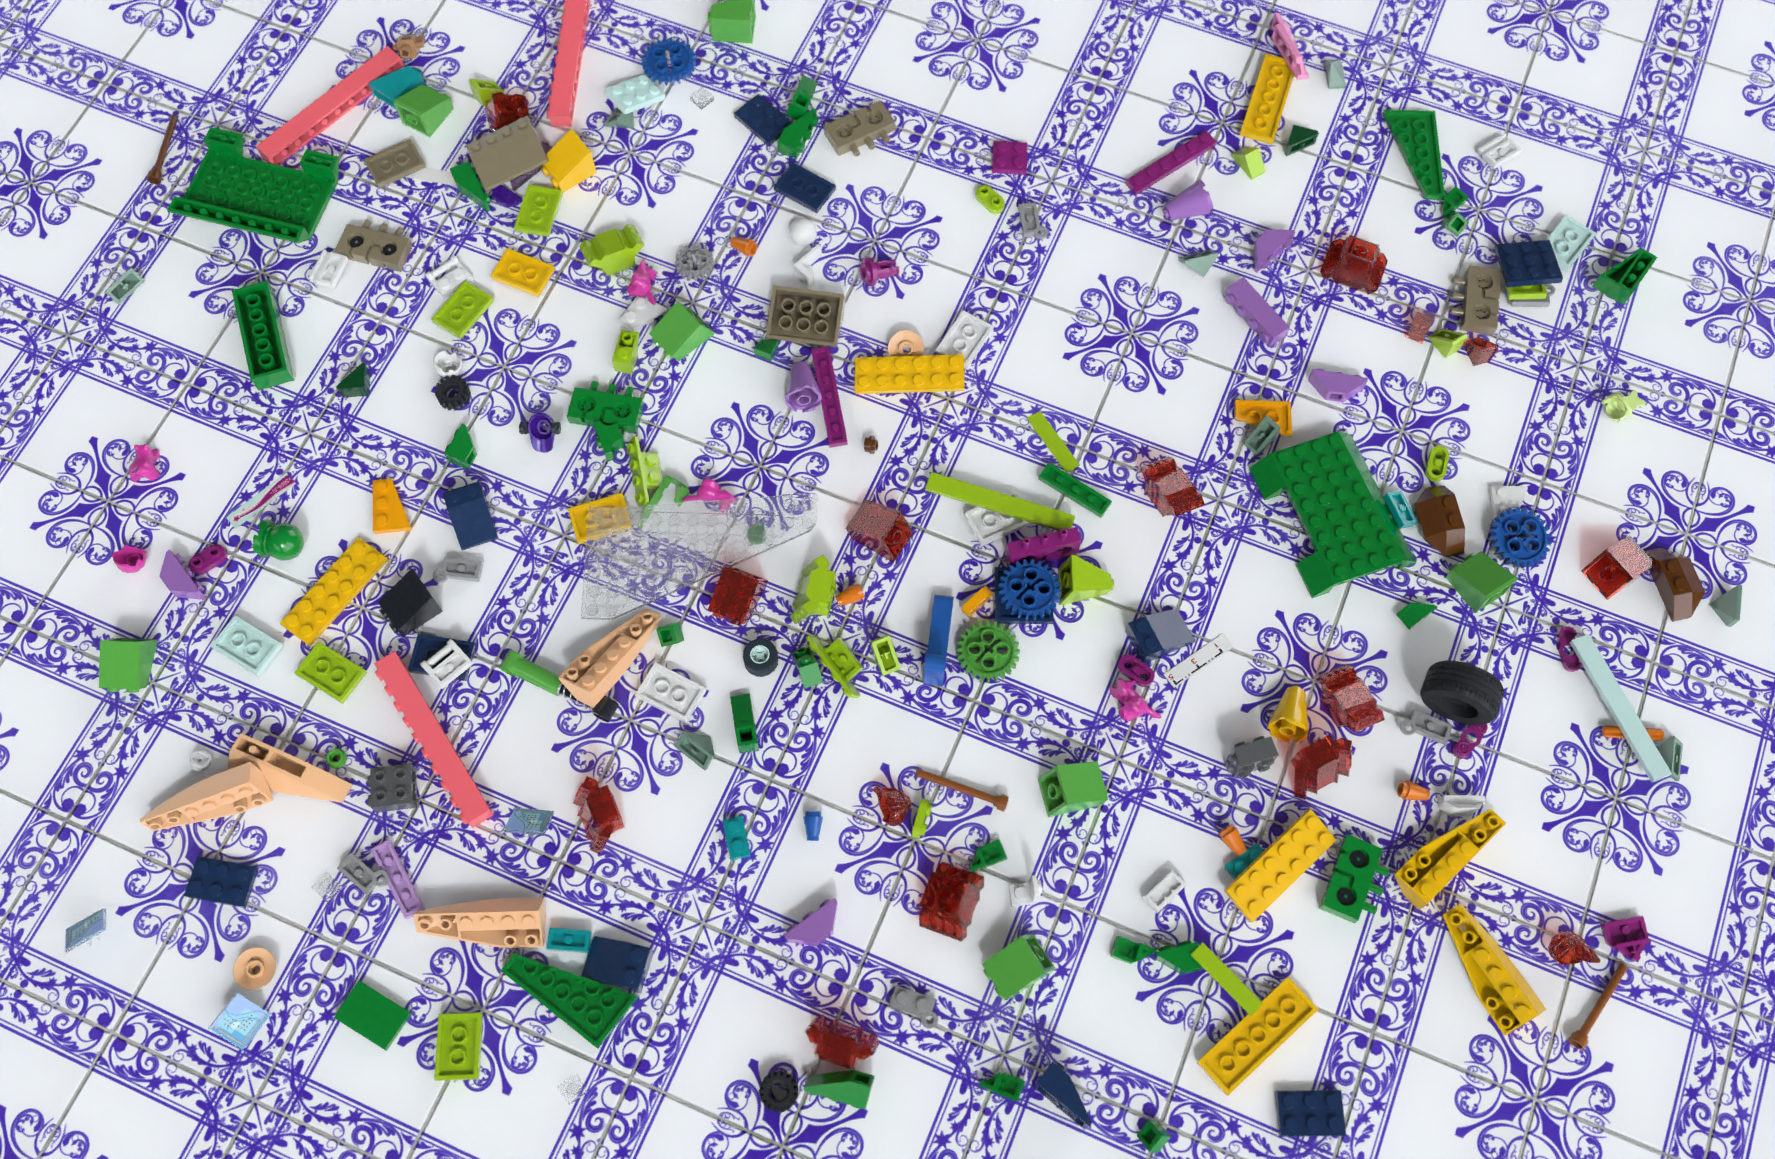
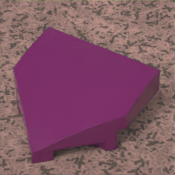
(1627, 936)

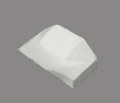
(1460, 804)

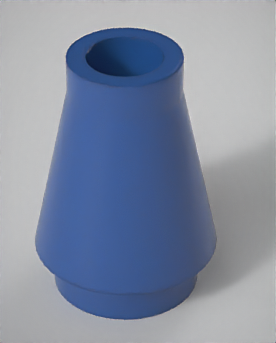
(812, 824)

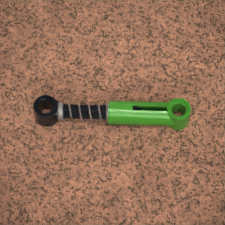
(517, 665)

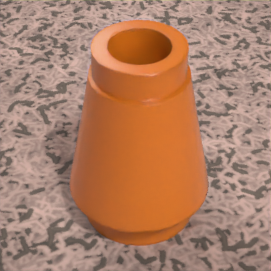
(745, 246)
(850, 595)
(1410, 791)
(1232, 838)

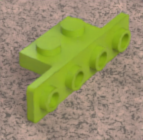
(645, 471)
(839, 661)

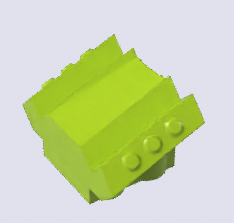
(613, 249)
(815, 590)

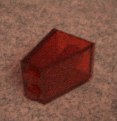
(880, 529)
(1618, 567)
(736, 595)

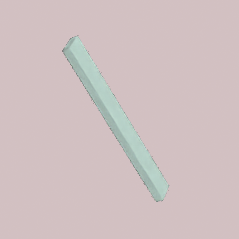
(1620, 708)

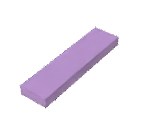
(399, 880)

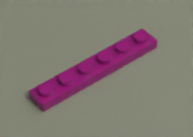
(1171, 162)
(830, 398)

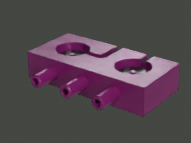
(1050, 546)

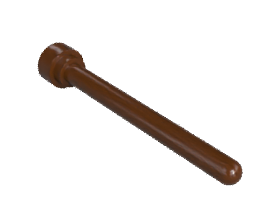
(155, 175)

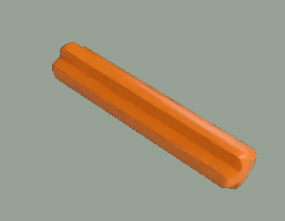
(1615, 732)

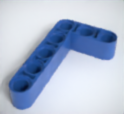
(938, 640)

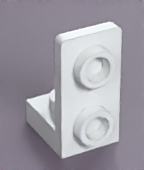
(801, 266)
(1025, 893)

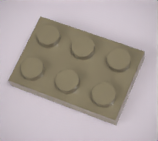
(394, 163)

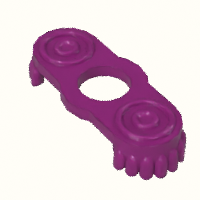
(1570, 662)
(1463, 747)

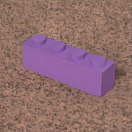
(1256, 312)

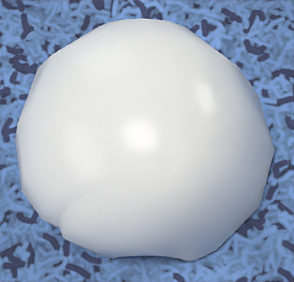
(803, 231)
(447, 364)

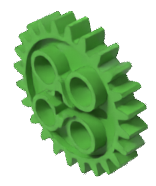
(1000, 662)

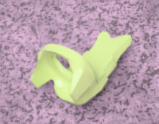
(1622, 407)

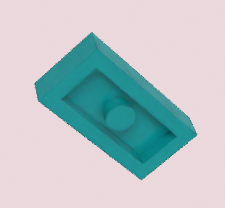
(1400, 509)
(736, 838)
(1241, 862)
(569, 940)

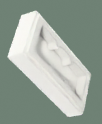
(1164, 891)

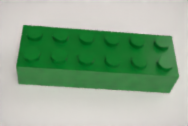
(262, 335)

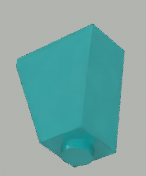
(396, 84)

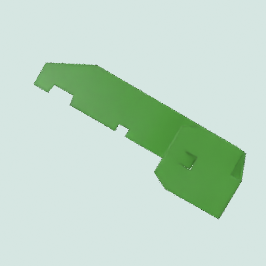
(682, 492)

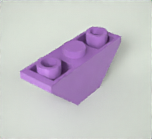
(1270, 246)
(1336, 385)
(179, 579)
(816, 925)

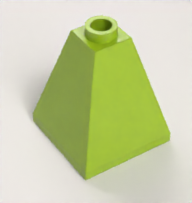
(1082, 581)

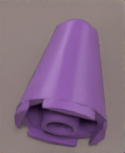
(1189, 203)
(802, 389)

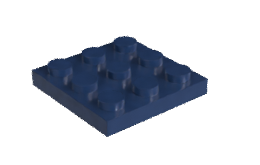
(1528, 263)
(1004, 616)

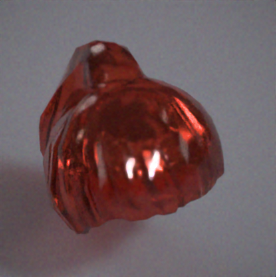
(893, 804)
(1571, 949)

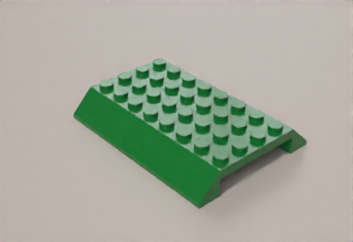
(257, 193)
(1337, 508)

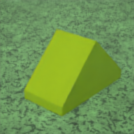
(483, 89)
(1250, 161)
(1447, 341)
(885, 655)

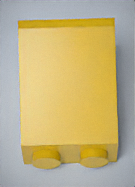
(568, 162)

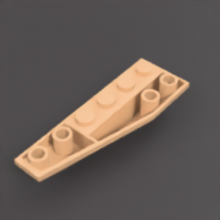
(608, 659)
(287, 773)
(212, 798)
(488, 922)

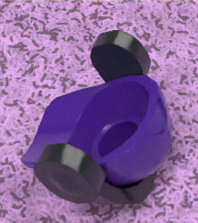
(541, 431)

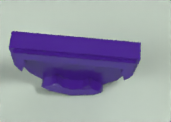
(505, 197)

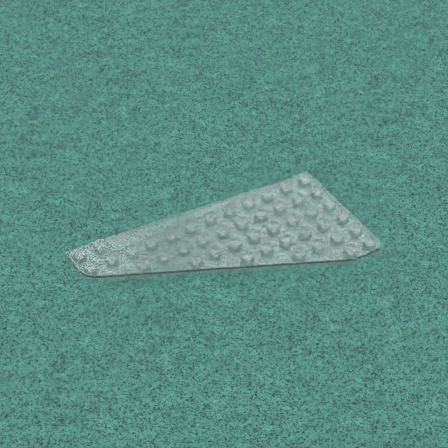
(662, 548)

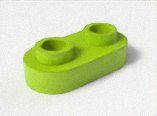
(987, 199)
(1436, 465)
(919, 825)

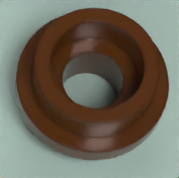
(870, 444)

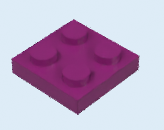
(1009, 157)

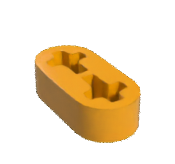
(977, 601)

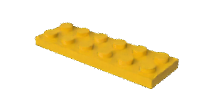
(1268, 100)
(909, 374)
(334, 591)
(1280, 865)
(1257, 1036)

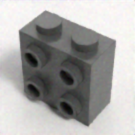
(1251, 757)
(392, 788)

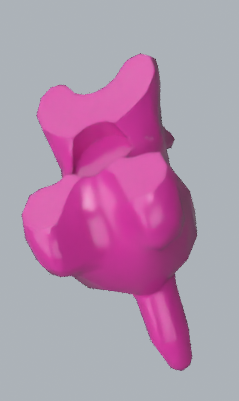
(641, 284)
(144, 463)
(709, 491)
(1132, 703)

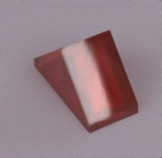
(1420, 325)
(1480, 350)

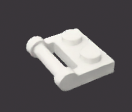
(451, 281)
(450, 667)

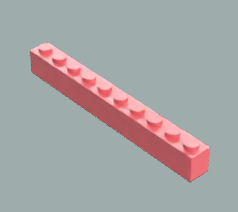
(568, 62)
(327, 108)
(433, 739)

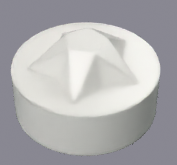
(200, 760)

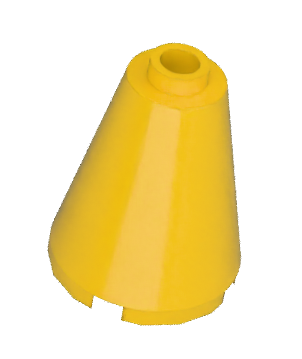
(1290, 716)

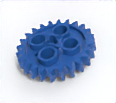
(681, 57)
(1522, 553)
(1041, 601)

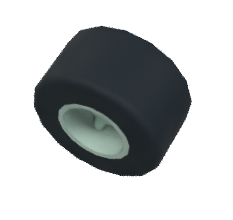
(756, 652)

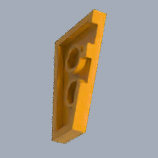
(1254, 411)
(387, 508)

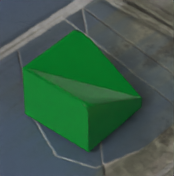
(1454, 223)
(766, 349)
(670, 634)
(1153, 1136)

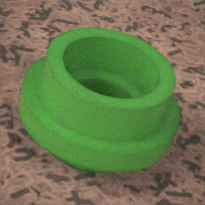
(332, 755)

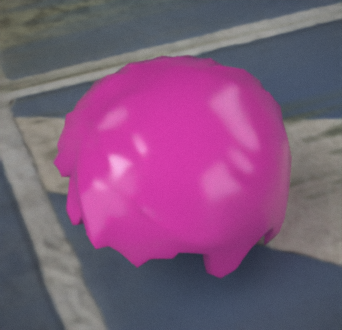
(130, 559)

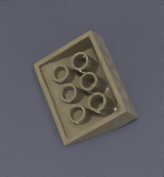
(507, 153)
(805, 316)

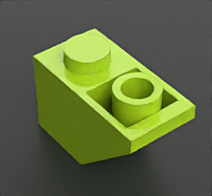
(626, 352)

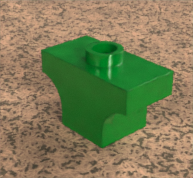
(609, 439)

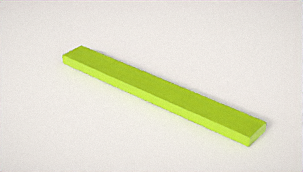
(999, 502)

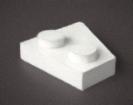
(641, 313)
(1506, 497)

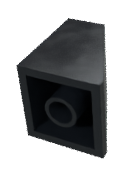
(408, 604)

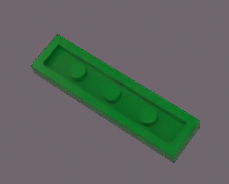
(1075, 490)

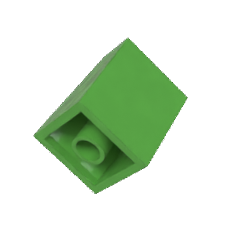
(732, 21)
(423, 109)
(680, 332)
(1480, 580)
(126, 663)
(1072, 788)
(1018, 966)

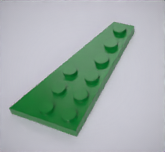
(1419, 144)
(578, 1001)

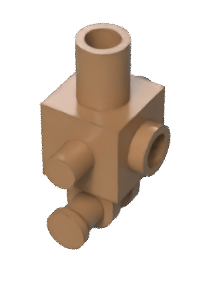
(409, 45)

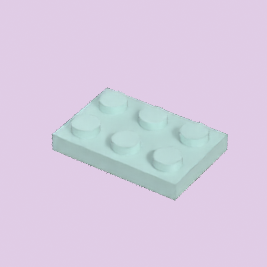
(634, 94)
(1569, 241)
(246, 646)

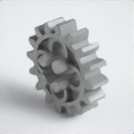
(686, 257)

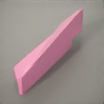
(1287, 47)

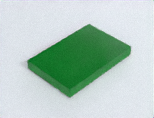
(372, 1015)

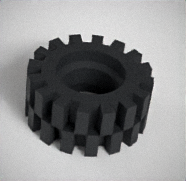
(456, 401)
(765, 1091)

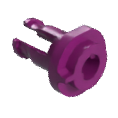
(871, 270)

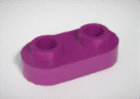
(207, 559)
(1137, 669)

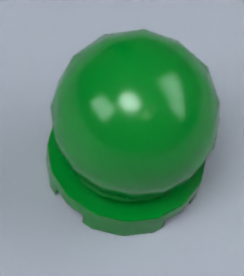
(279, 540)

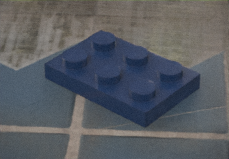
(762, 119)
(804, 187)
(429, 645)
(221, 882)
(1310, 1113)

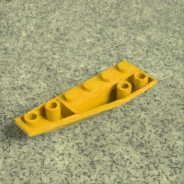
(1444, 857)
(1492, 973)

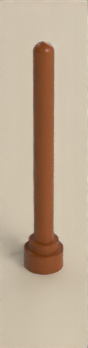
(998, 801)
(1580, 1038)

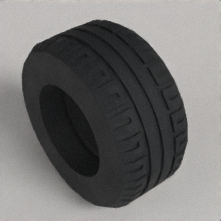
(1462, 692)

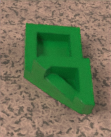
(1453, 200)
(1415, 613)
(989, 855)
(1130, 951)
(1004, 1085)

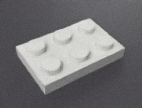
(965, 337)
(992, 525)
(670, 692)

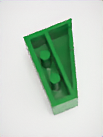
(1625, 277)

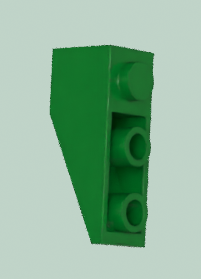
(802, 98)
(796, 134)
(469, 186)
(744, 723)
(843, 1086)

